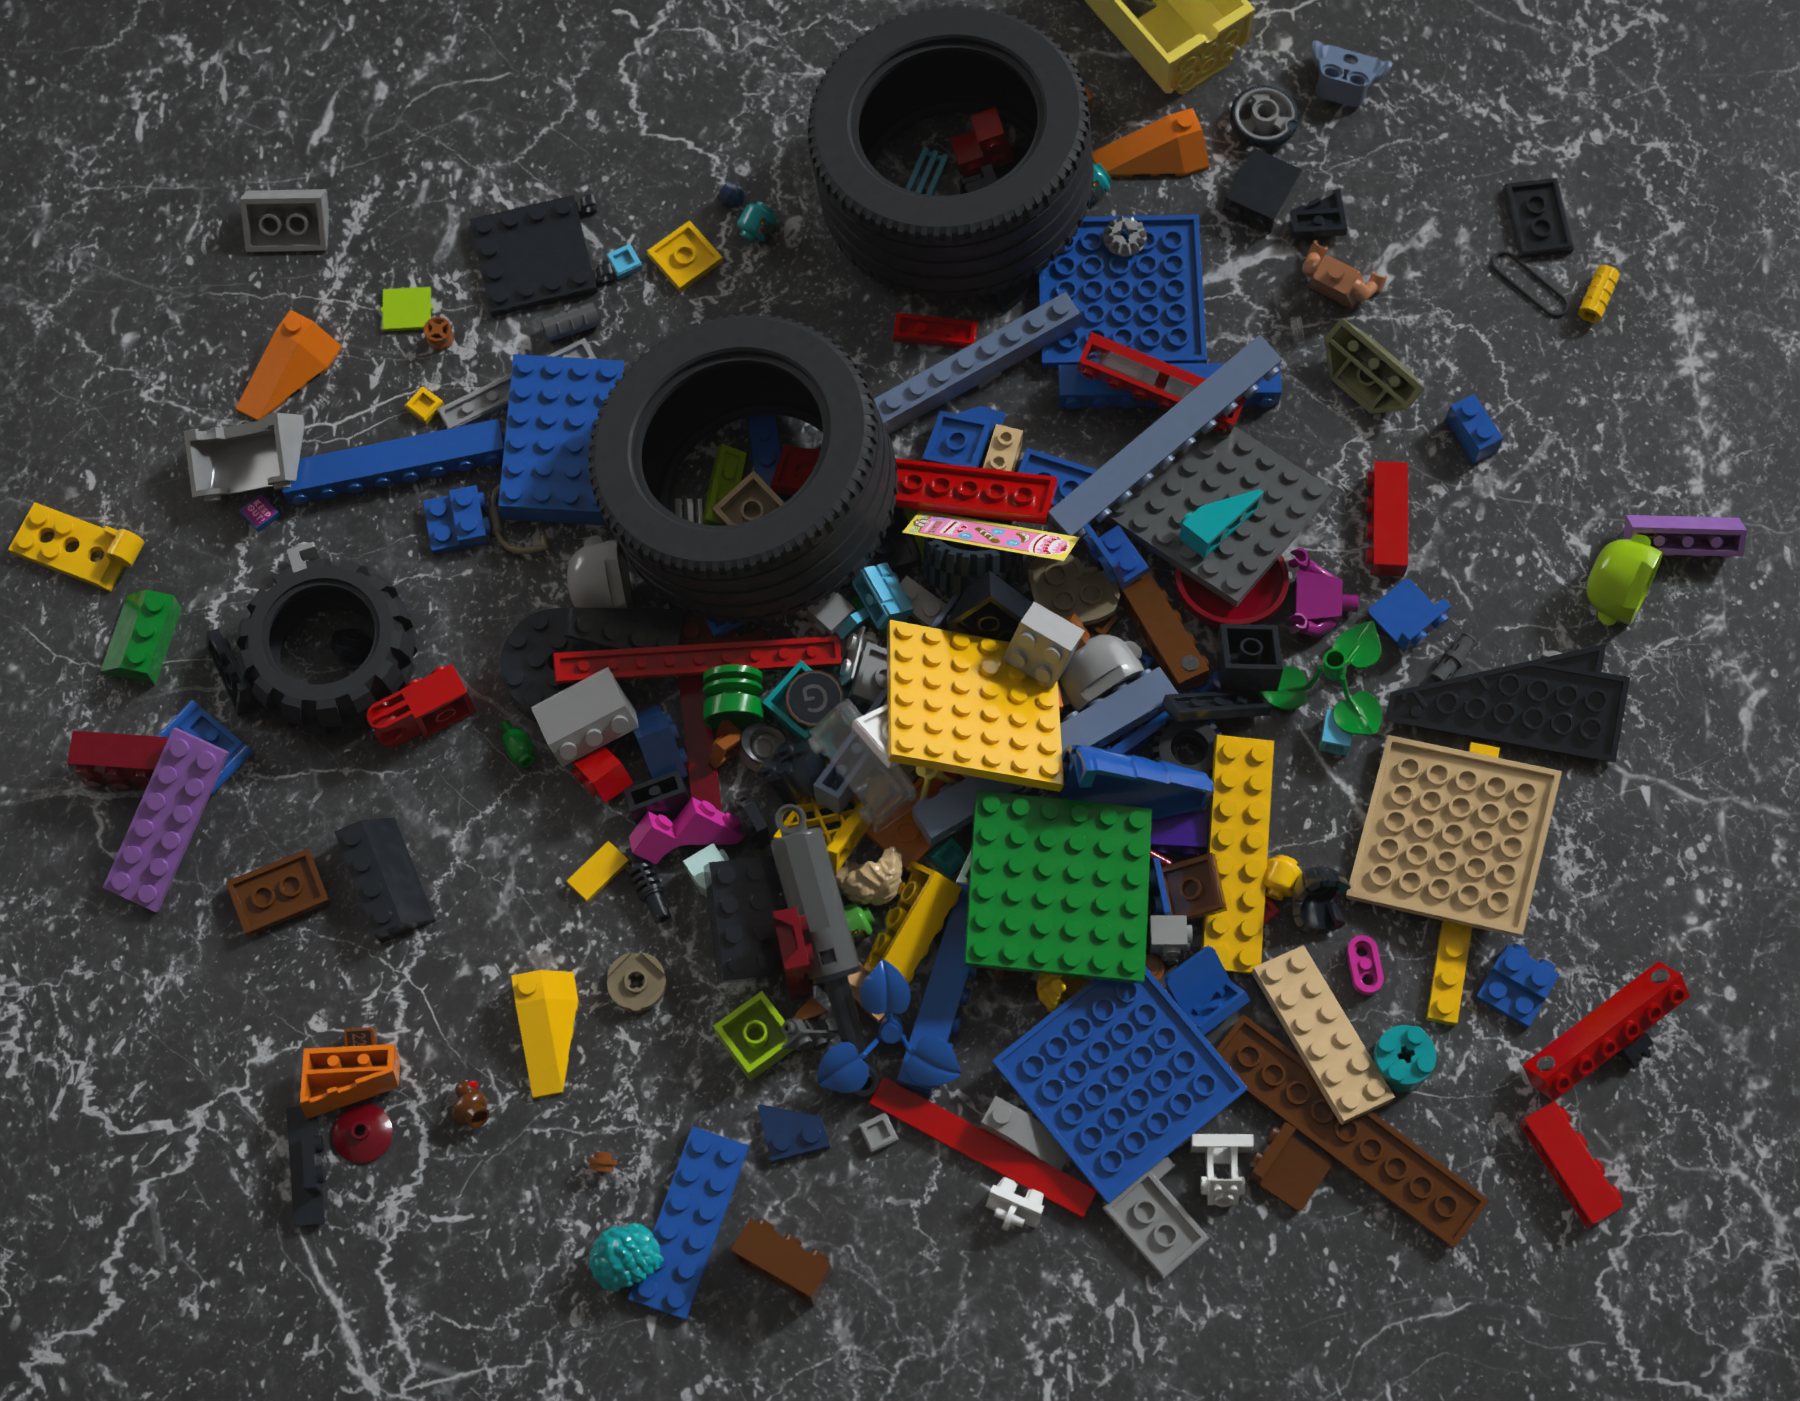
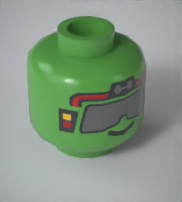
(859, 921)

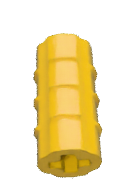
(1598, 293)

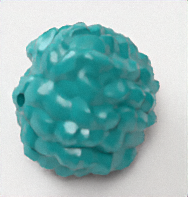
(624, 1256)

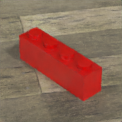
(1387, 518)
(1571, 1164)

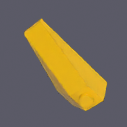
(546, 1017)

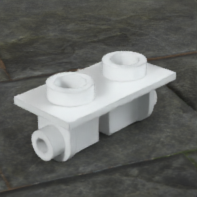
(855, 644)

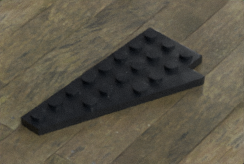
(1538, 704)

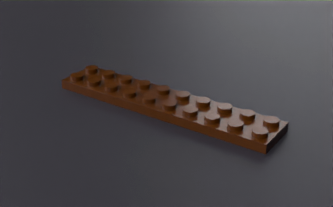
(1362, 1146)

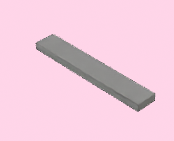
(496, 394)

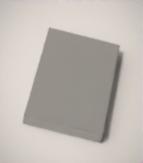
(1156, 1224)

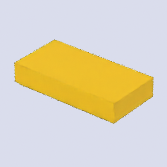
(598, 871)

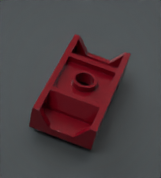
(794, 952)

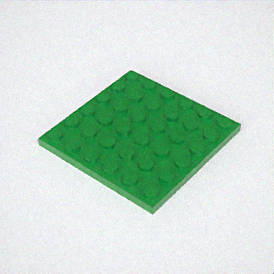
(1058, 887)

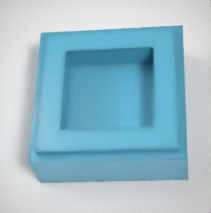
(624, 261)
(853, 623)

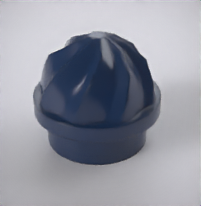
(731, 195)

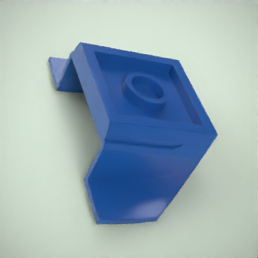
(962, 436)

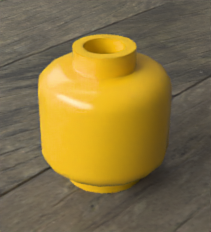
(1280, 876)

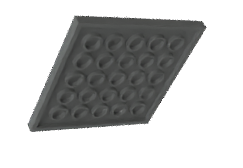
(1213, 471)

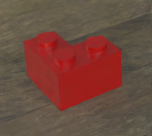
(984, 145)

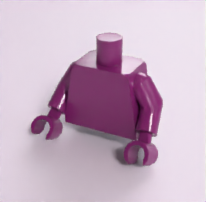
(1317, 598)

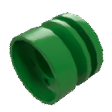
(732, 694)

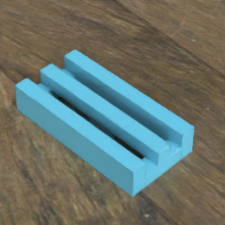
(933, 156)

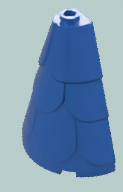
(1132, 781)

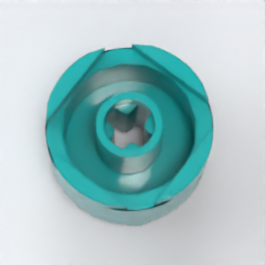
(1411, 1043)

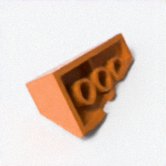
(1163, 147)
(290, 360)

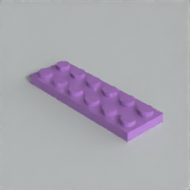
(165, 819)

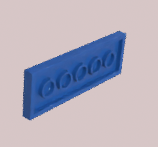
(691, 1221)

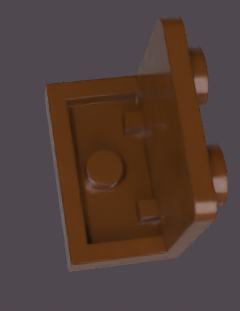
(1289, 1168)

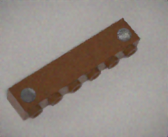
(1163, 632)

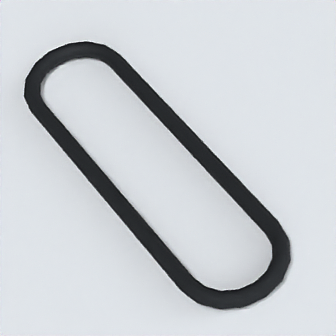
(1535, 275)

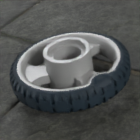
(1264, 126)

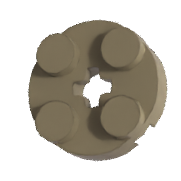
(636, 965)

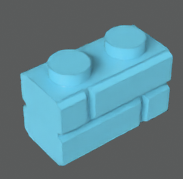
(882, 595)

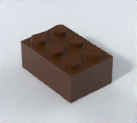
(782, 1260)

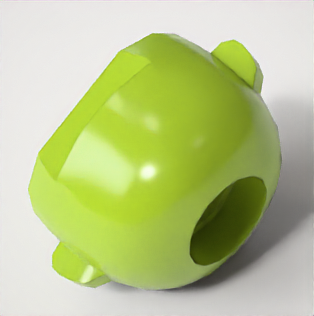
(1622, 578)

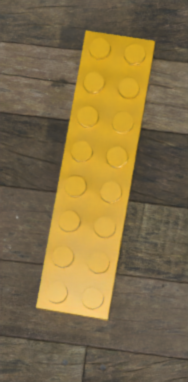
(1240, 843)

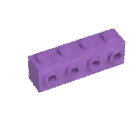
(1690, 534)

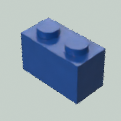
(1474, 429)

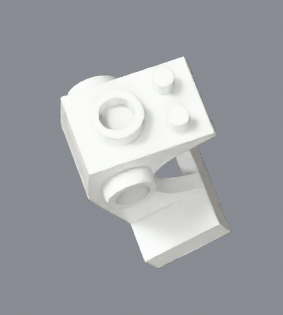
(1222, 1150)

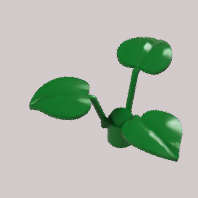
(1356, 714)

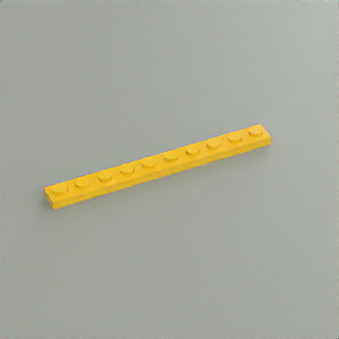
(1452, 953)

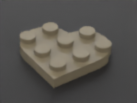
(1071, 588)

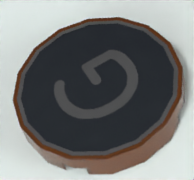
(812, 697)

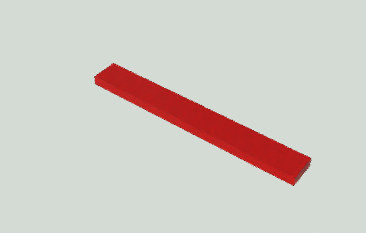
(982, 1147)

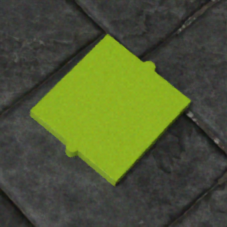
(406, 308)

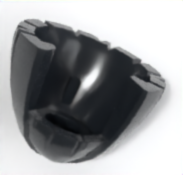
(1315, 900)

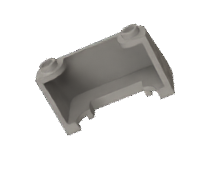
(244, 456)

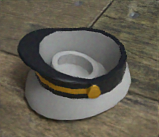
(760, 744)

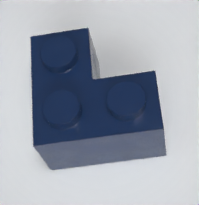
(657, 743)

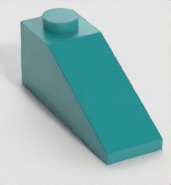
(1217, 521)

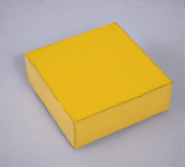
(424, 405)

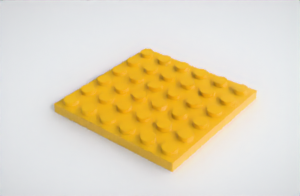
(968, 709)

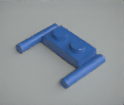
(202, 725)

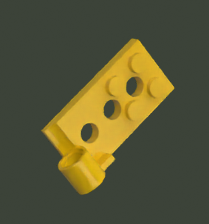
(119, 546)

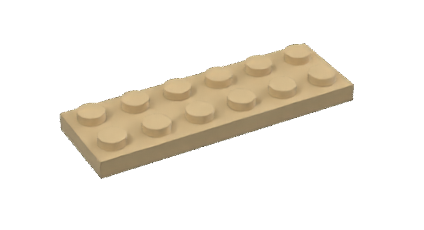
(1322, 1035)

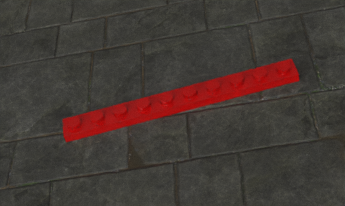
(697, 658)

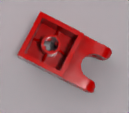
(421, 707)

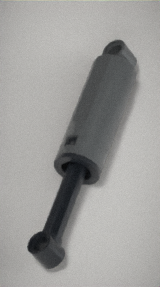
(813, 889)

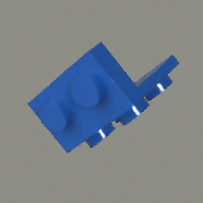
(1408, 615)
(1205, 990)

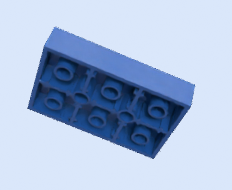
(549, 438)

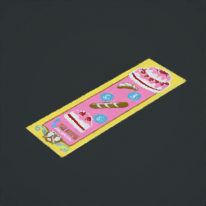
(991, 535)

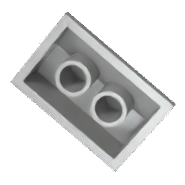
(285, 220)
(585, 716)

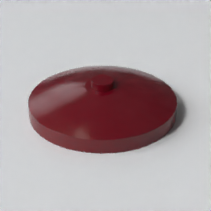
(1254, 609)

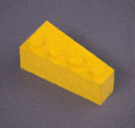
(914, 920)

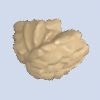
(871, 881)

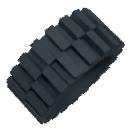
(959, 564)

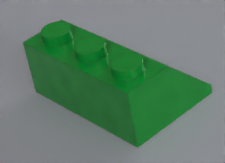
(142, 636)

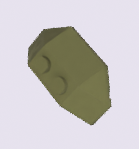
(1369, 371)

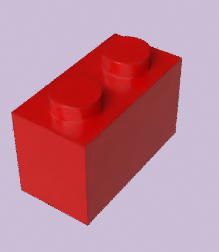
(601, 774)

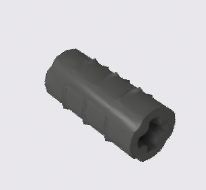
(570, 322)

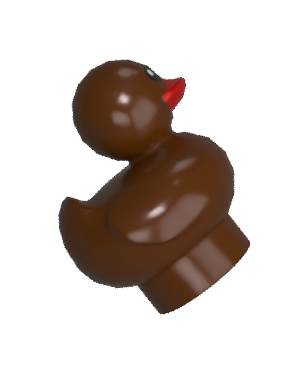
(471, 1105)

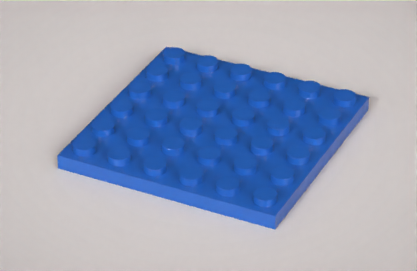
(1135, 300)
(1119, 1079)

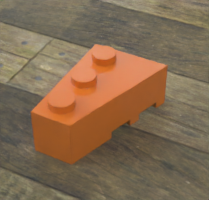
(346, 1075)

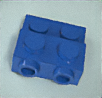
(457, 520)
(1518, 985)

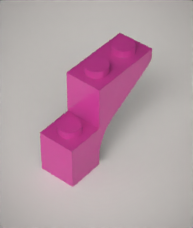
(695, 825)

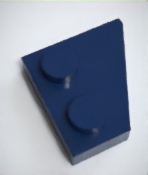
(792, 1133)

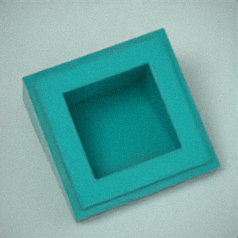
(947, 856)

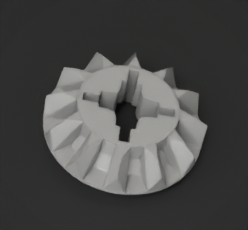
(1117, 244)

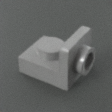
(300, 554)

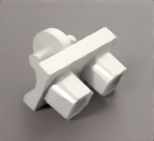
(1013, 1207)

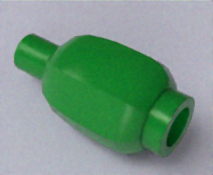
(517, 745)

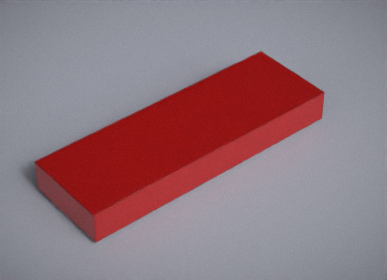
(934, 331)

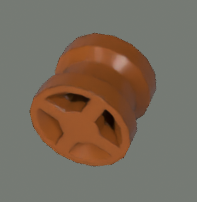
(440, 327)

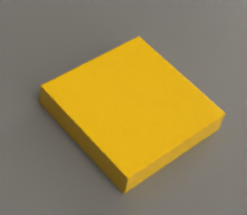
(685, 256)

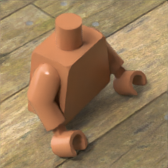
(1338, 279)

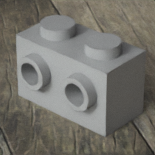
(1169, 937)

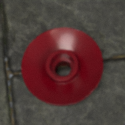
(369, 1145)

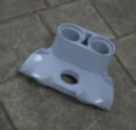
(1345, 81)

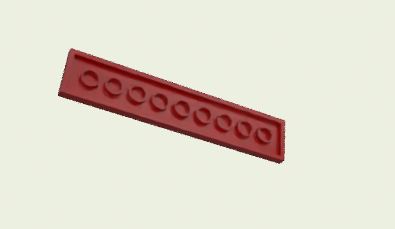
(943, 487)

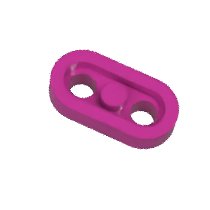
(1365, 966)

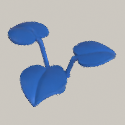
(887, 991)

